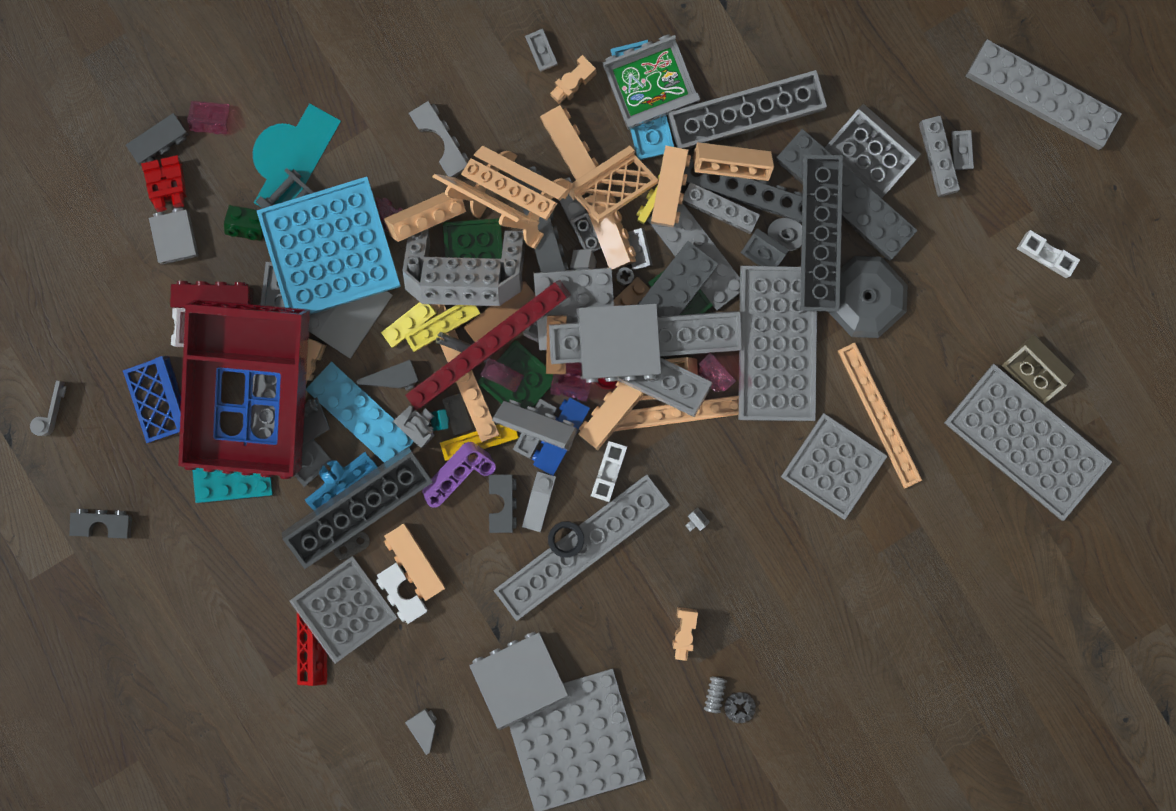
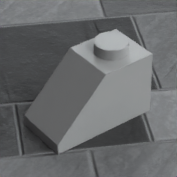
(423, 728)

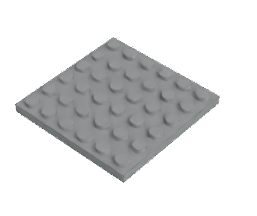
(578, 744)

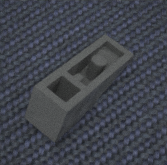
(397, 376)

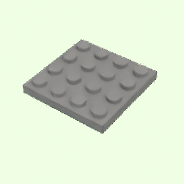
(586, 288)
(833, 466)
(343, 609)

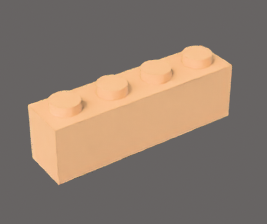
(567, 141)
(733, 161)
(669, 186)
(423, 216)
(612, 236)
(610, 414)
(414, 561)

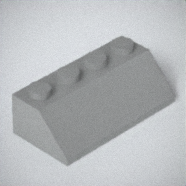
(536, 425)

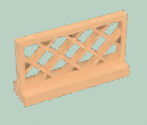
(607, 170)

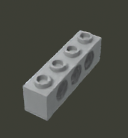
(939, 156)
(720, 208)

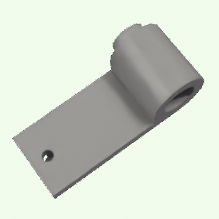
(42, 425)

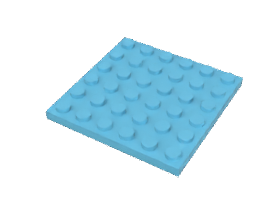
(329, 247)

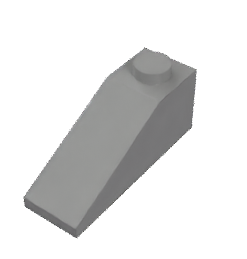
(538, 501)

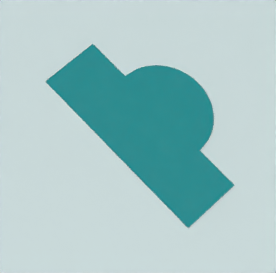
(292, 148)

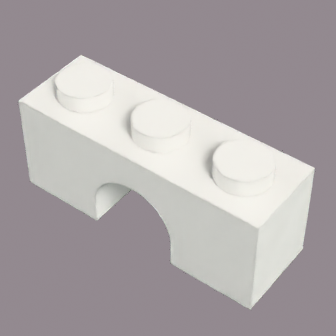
(1041, 251)
(608, 471)
(408, 608)

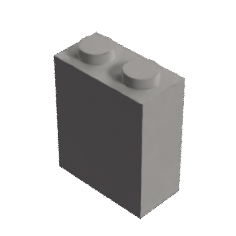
(173, 236)

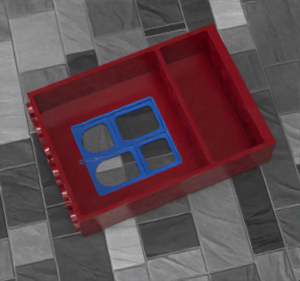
(249, 342)

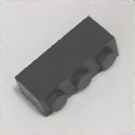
(157, 139)

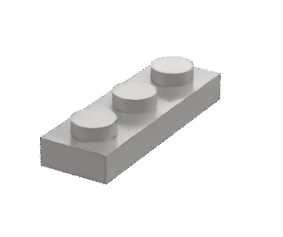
(526, 444)

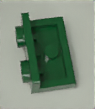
(242, 223)

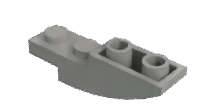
(580, 222)

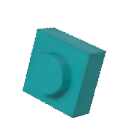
(440, 420)

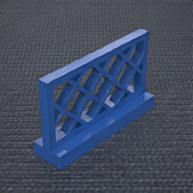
(170, 389)

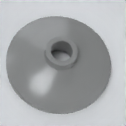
(786, 228)

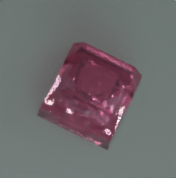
(716, 373)
(571, 383)

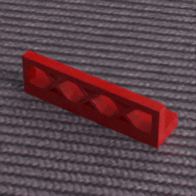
(316, 657)

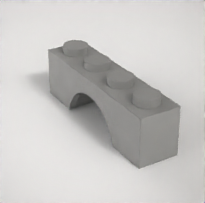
(426, 119)

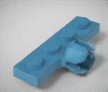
(340, 478)

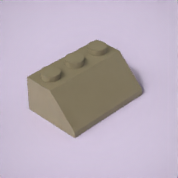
(1038, 370)

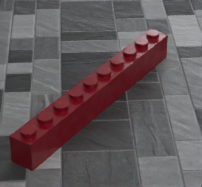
(488, 344)

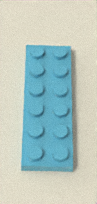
(652, 136)
(359, 413)

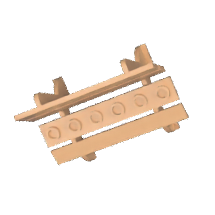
(488, 177)

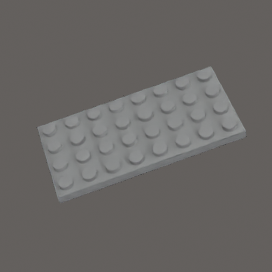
(776, 346)
(1028, 442)

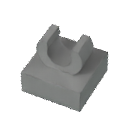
(697, 520)

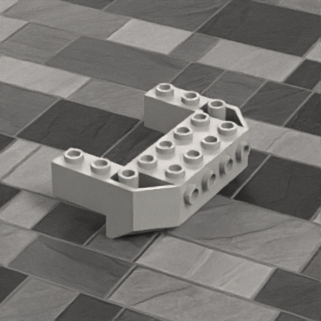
(463, 279)

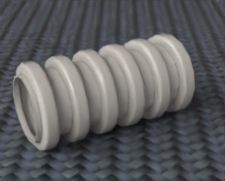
(715, 694)

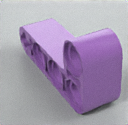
(438, 491)

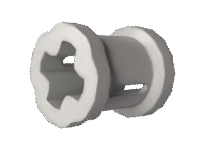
(621, 281)

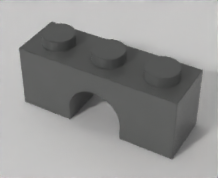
(503, 521)
(83, 522)

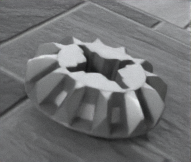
(730, 708)

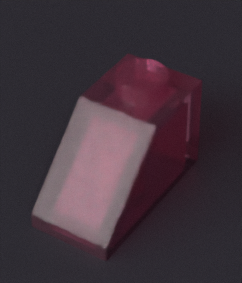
(502, 375)

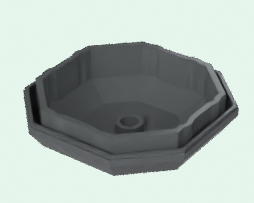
(887, 302)

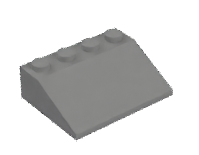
(872, 150)
(349, 323)

